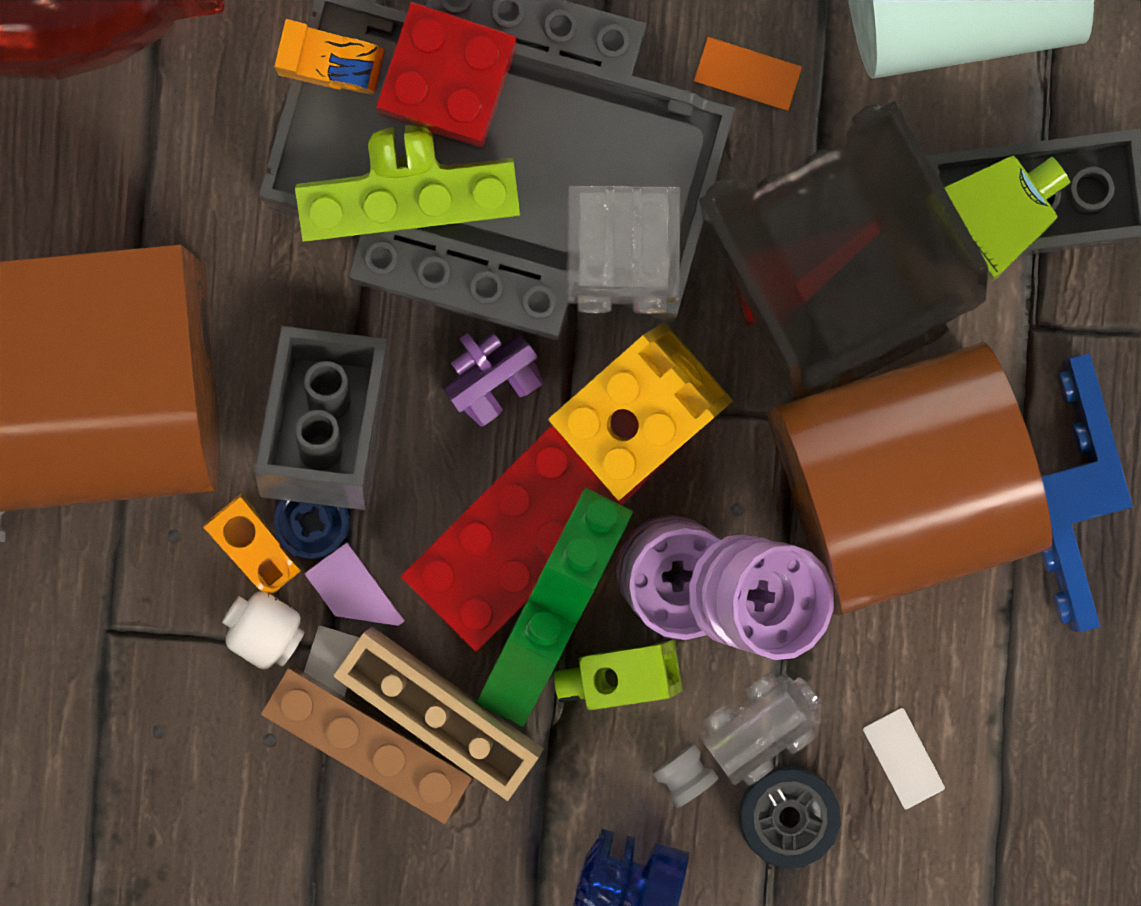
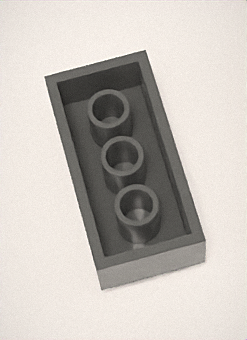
(1092, 210)

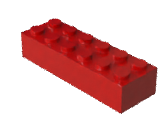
(502, 542)

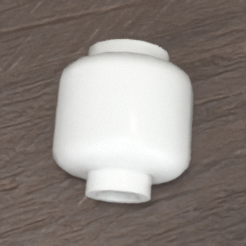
(263, 630)

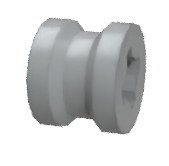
(685, 775)

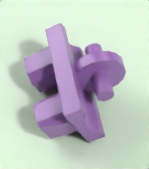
(486, 367)

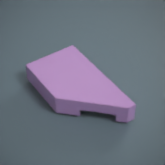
(352, 589)

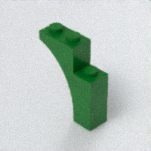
(554, 607)

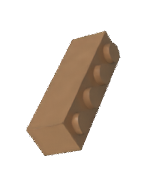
(367, 744)

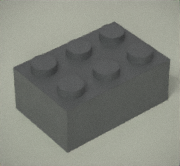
(323, 418)

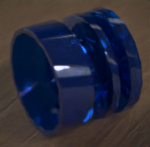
(623, 882)

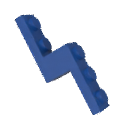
(1082, 492)

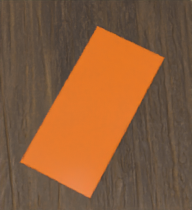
(748, 73)

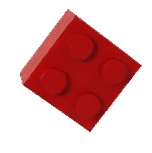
(446, 75)

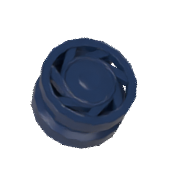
(310, 528)

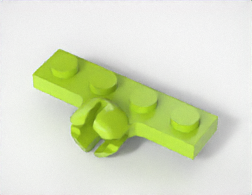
(406, 191)

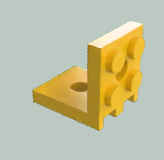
(665, 392)

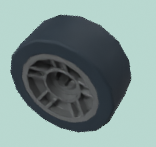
(814, 829)

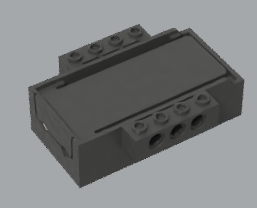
(563, 117)

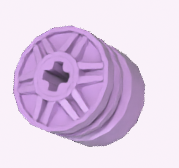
(641, 566)
(786, 599)

